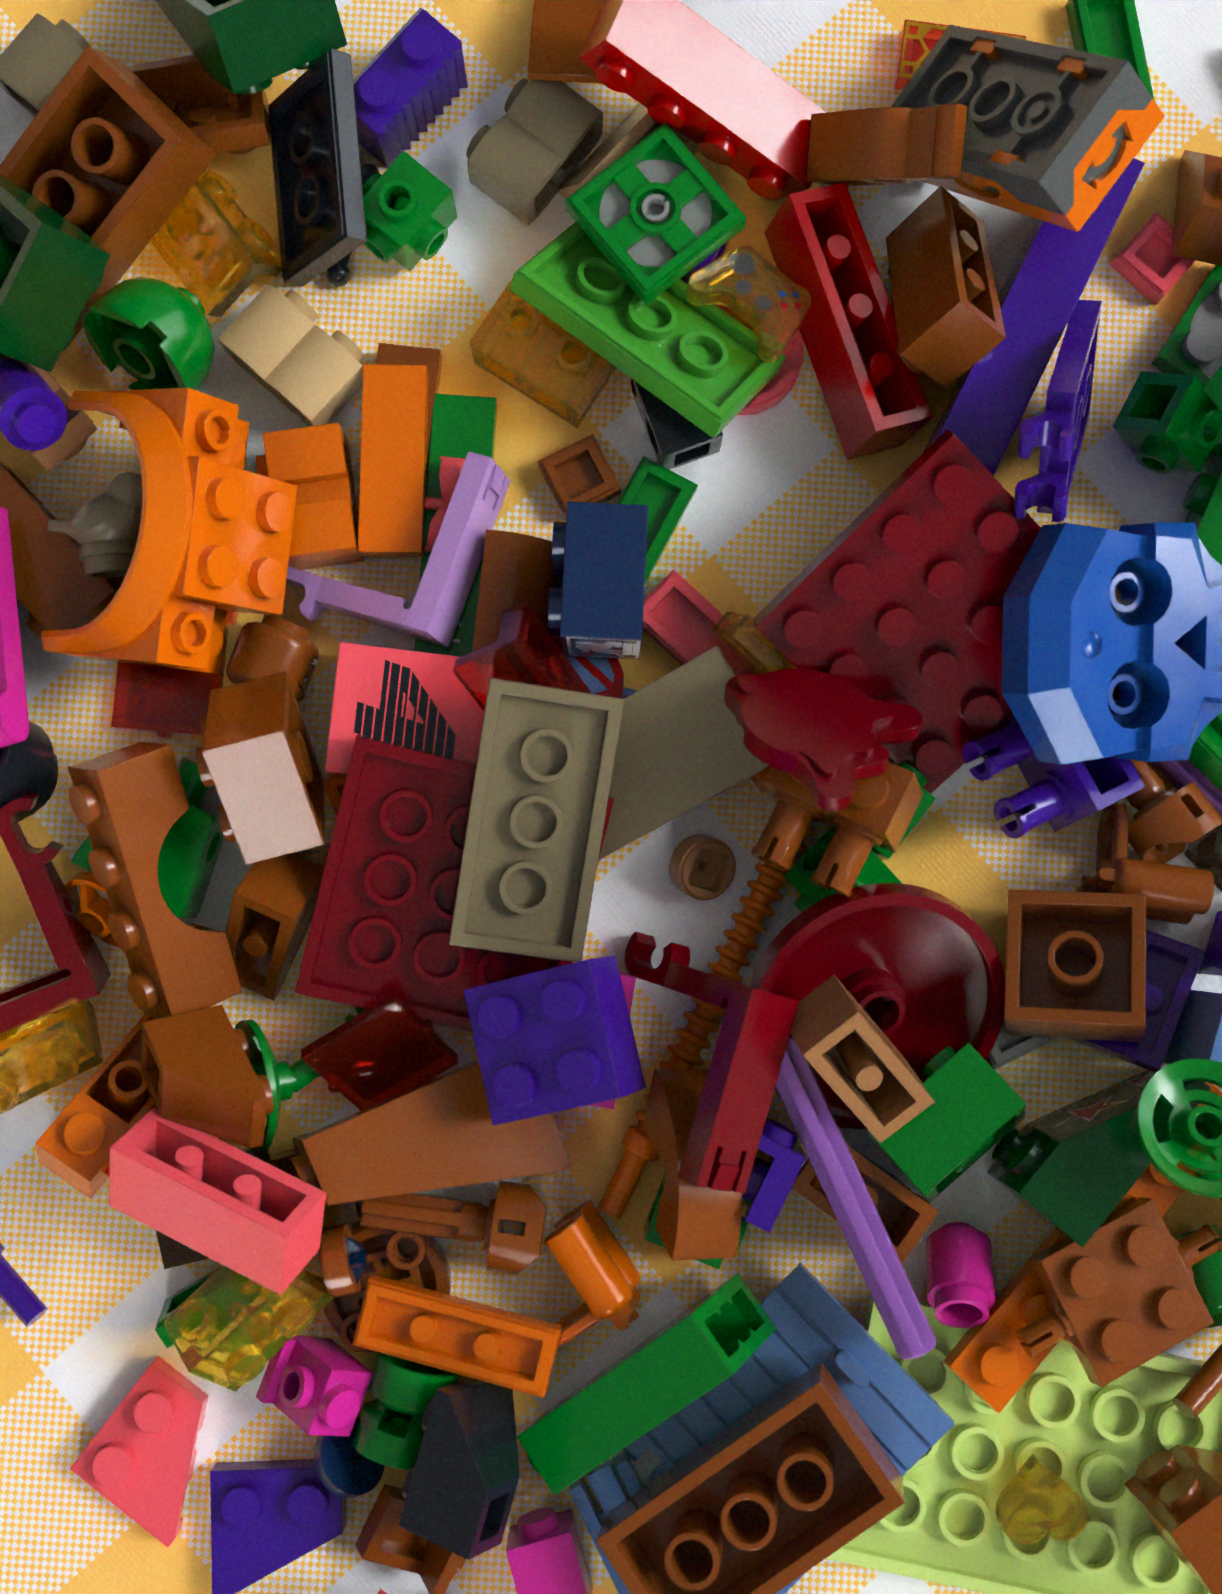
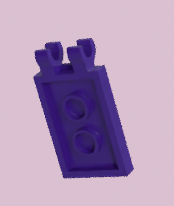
(1065, 418)

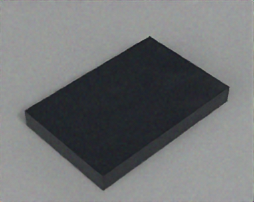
(317, 169)

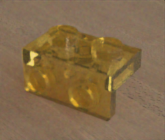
(47, 1053)
(237, 1325)

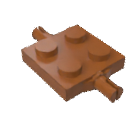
(1121, 1292)

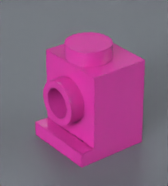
(316, 1385)

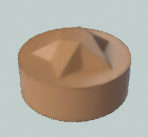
(702, 867)

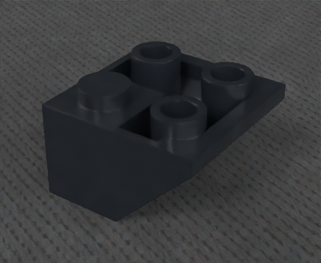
(464, 1469)

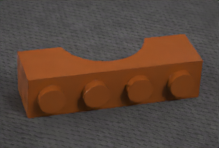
(128, 809)

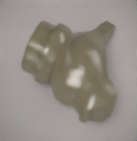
(106, 527)

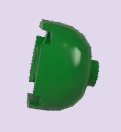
(152, 334)

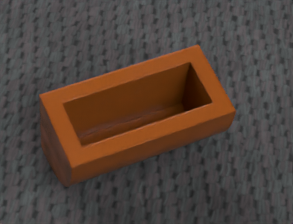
(513, 571)

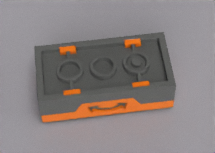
(1042, 121)

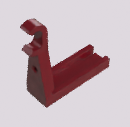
(79, 961)
(741, 1067)

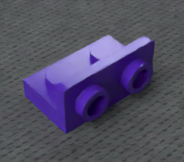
(774, 1178)

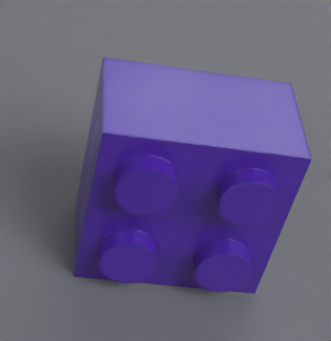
(554, 1040)

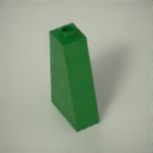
(647, 1384)

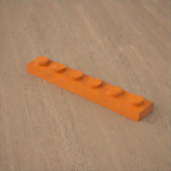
(991, 1354)

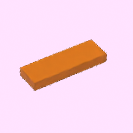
(393, 460)
(457, 1335)

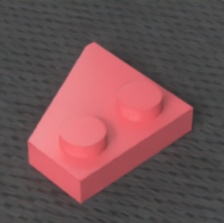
(148, 1450)

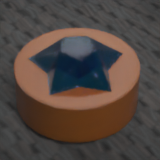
(341, 1261)

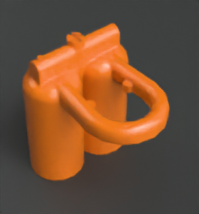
(596, 1269)

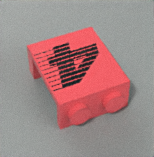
(402, 701)

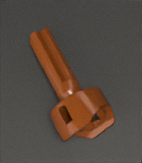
(1167, 817)
(468, 1222)

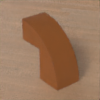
(690, 1218)

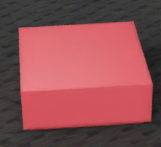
(1148, 260)

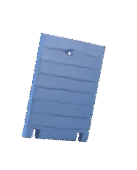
(809, 1331)

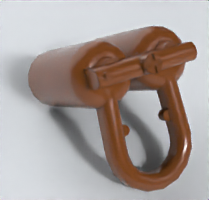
(1171, 890)

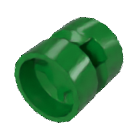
(391, 1423)

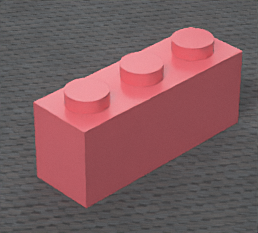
(216, 1200)

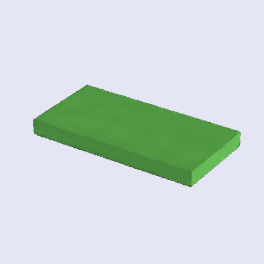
(676, 350)

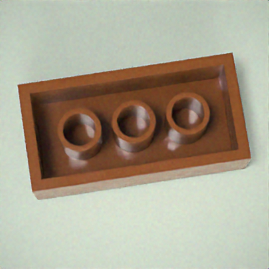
(108, 160)
(757, 1499)

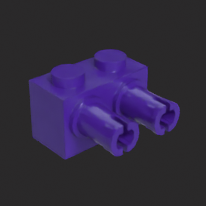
(1055, 791)

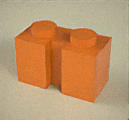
(326, 501)

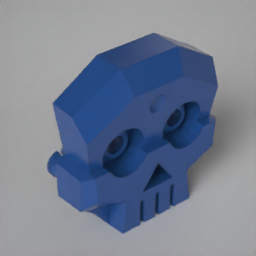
(1075, 642)

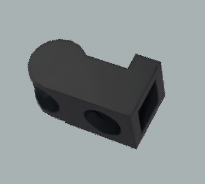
(672, 435)

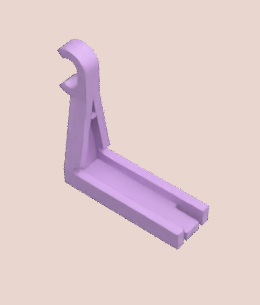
(447, 573)

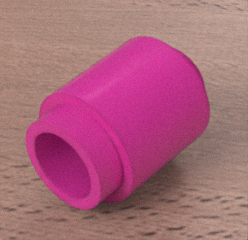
(960, 1275)

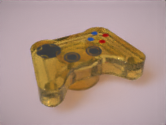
(755, 297)

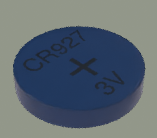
(343, 1468)

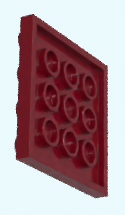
(915, 603)
(393, 890)

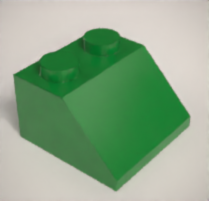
(964, 1122)

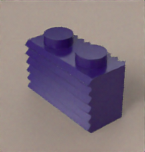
(407, 86)

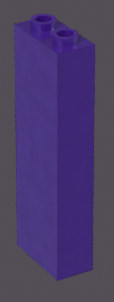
(1034, 315)

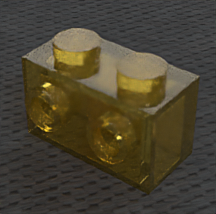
(539, 358)

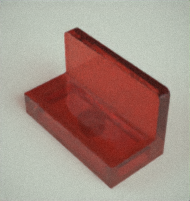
(520, 654)

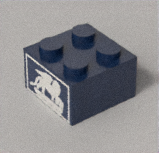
(603, 580)

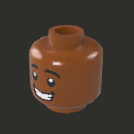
(271, 649)

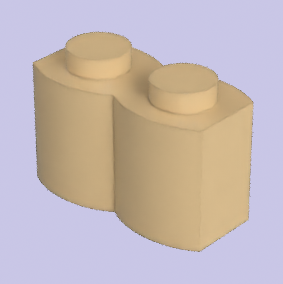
(295, 357)

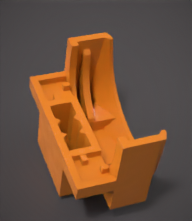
(205, 539)

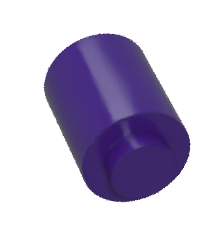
(29, 408)

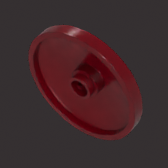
(906, 960)

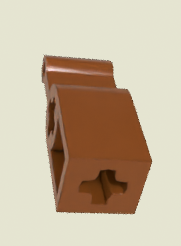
(886, 145)

